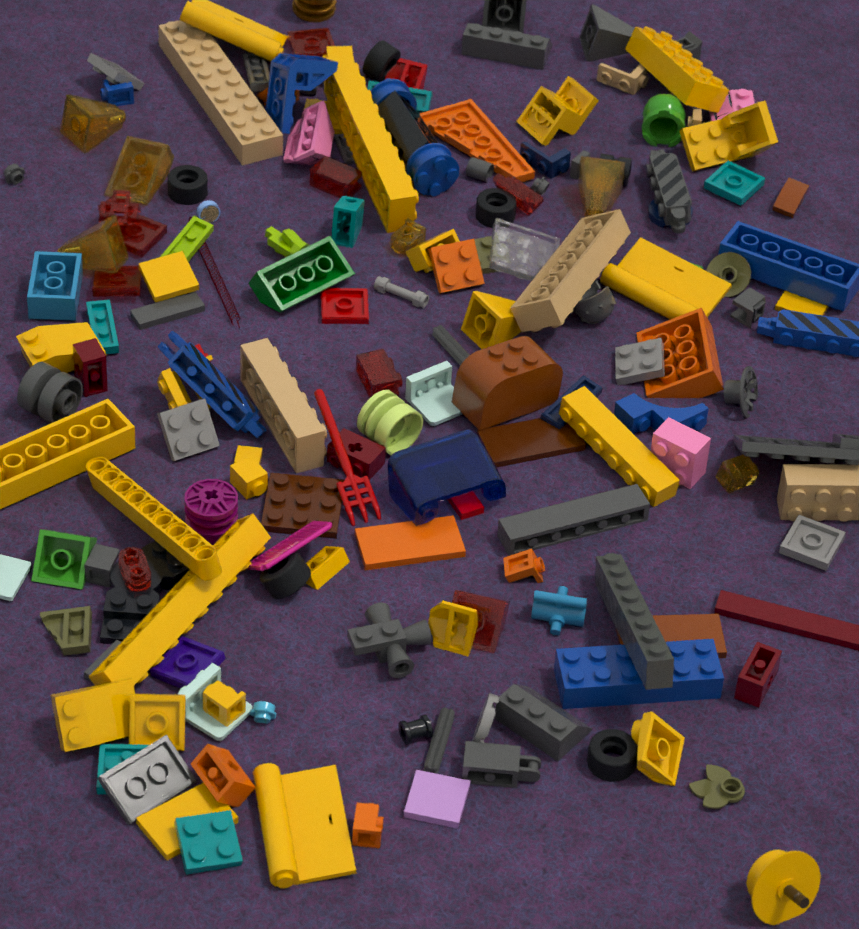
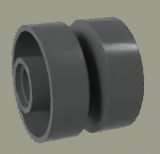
(49, 392)

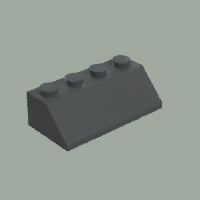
(506, 46)

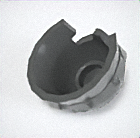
(594, 305)

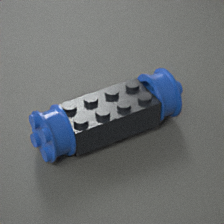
(427, 161)

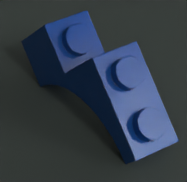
(640, 414)

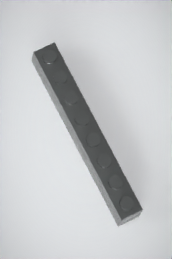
(634, 622)

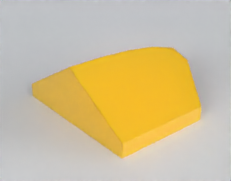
(453, 627)

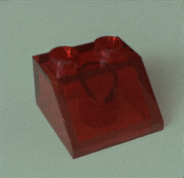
(490, 615)

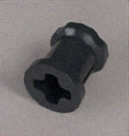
(415, 729)

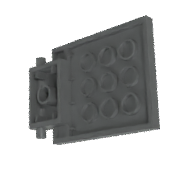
(842, 447)

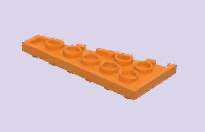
(475, 135)

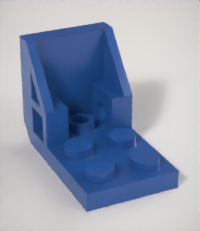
(289, 74)

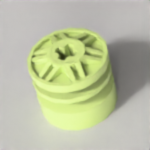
(389, 421)

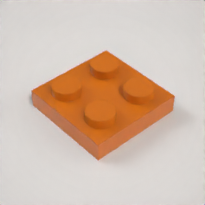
(456, 266)

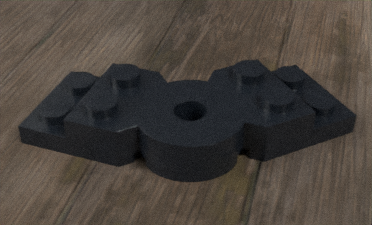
(127, 608)

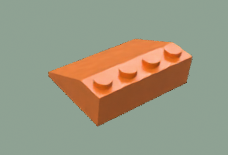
(689, 358)

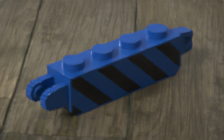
(812, 332)
(213, 386)

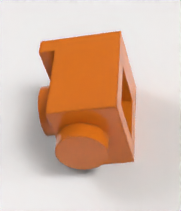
(367, 826)

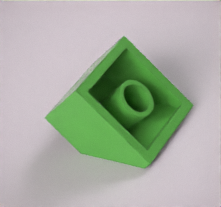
(62, 558)

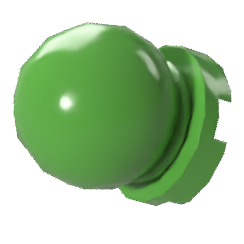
(662, 120)

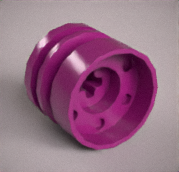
(211, 508)

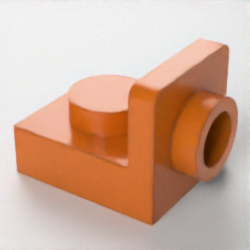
(523, 565)

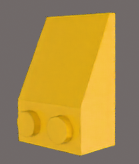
(54, 344)
(92, 714)

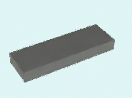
(167, 310)

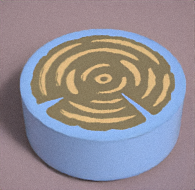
(208, 211)

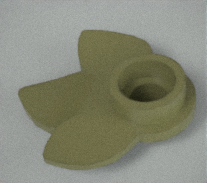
(716, 786)

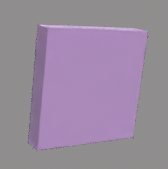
(437, 799)

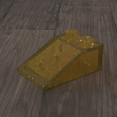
(140, 169)

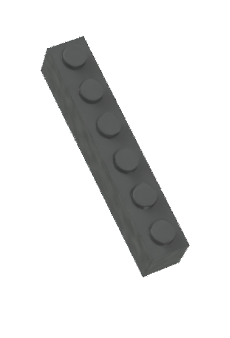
(573, 519)

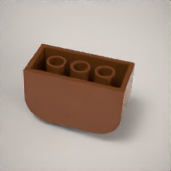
(506, 382)

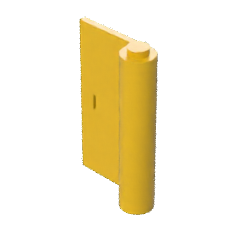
(233, 28)
(664, 281)
(296, 825)

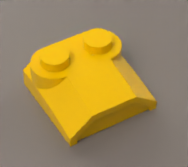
(658, 748)

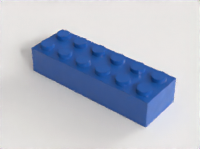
(794, 266)
(608, 677)

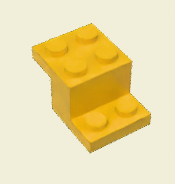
(557, 111)

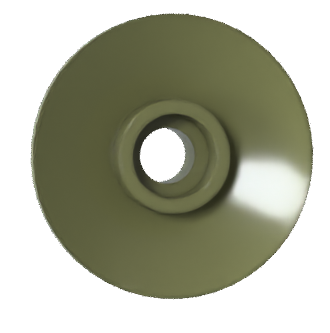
(731, 263)

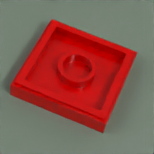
(344, 306)

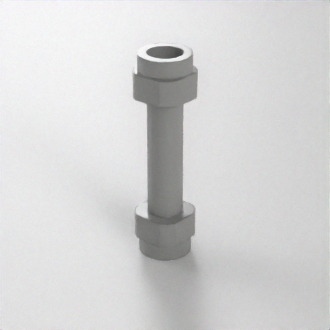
(384, 284)

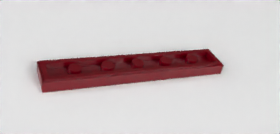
(788, 619)

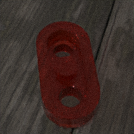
(134, 569)

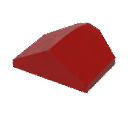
(409, 72)

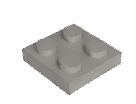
(113, 71)
(639, 361)
(188, 429)
(812, 542)

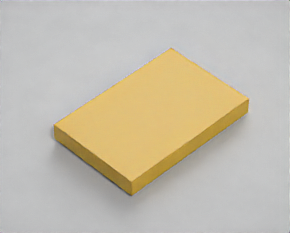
(159, 822)

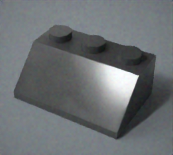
(540, 721)

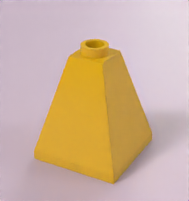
(489, 320)

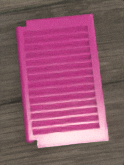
(289, 545)

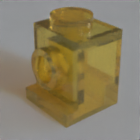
(407, 237)
(737, 473)

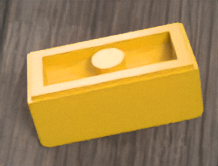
(326, 565)

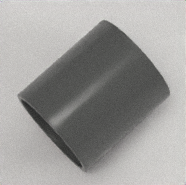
(479, 169)

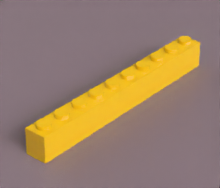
(181, 606)

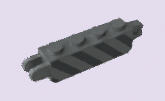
(669, 189)

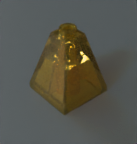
(89, 121)
(599, 184)
(100, 246)

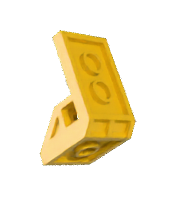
(730, 138)

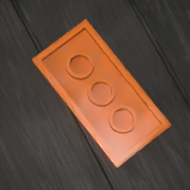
(409, 544)

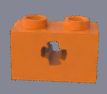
(222, 775)

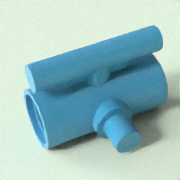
(559, 609)

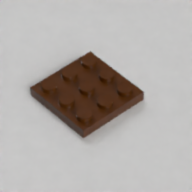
(298, 500)

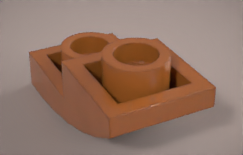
(790, 197)

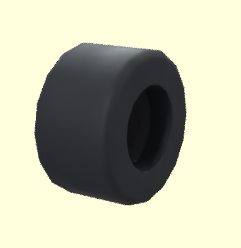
(380, 60)
(187, 185)
(495, 204)
(286, 576)
(607, 767)

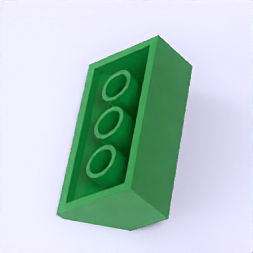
(301, 275)

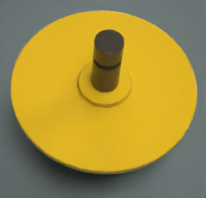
(782, 885)

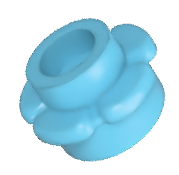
(263, 712)

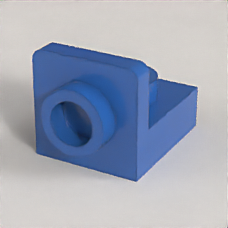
(117, 94)

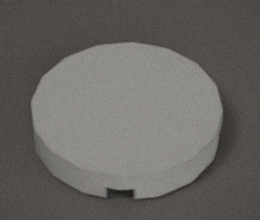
(486, 718)

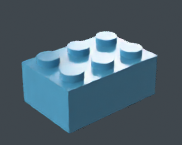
(55, 286)

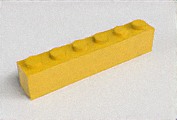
(618, 446)

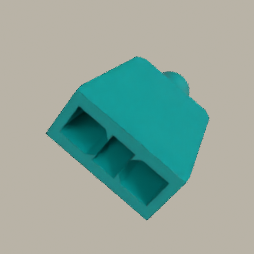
(347, 213)

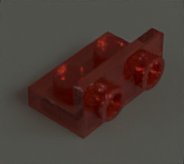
(526, 198)

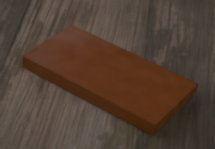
(529, 441)

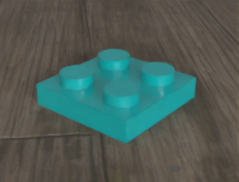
(734, 183)
(208, 842)

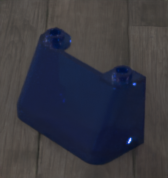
(440, 471)

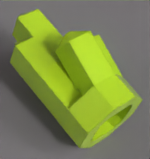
(284, 243)

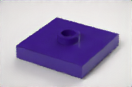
(185, 661)

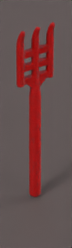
(351, 479)

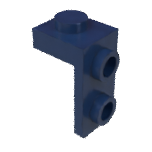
(546, 165)

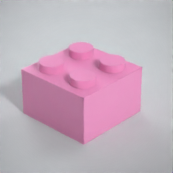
(681, 451)

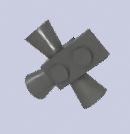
(388, 639)

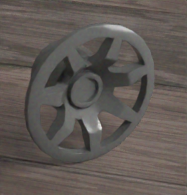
(740, 391)

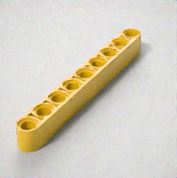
(154, 518)

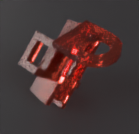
(122, 206)

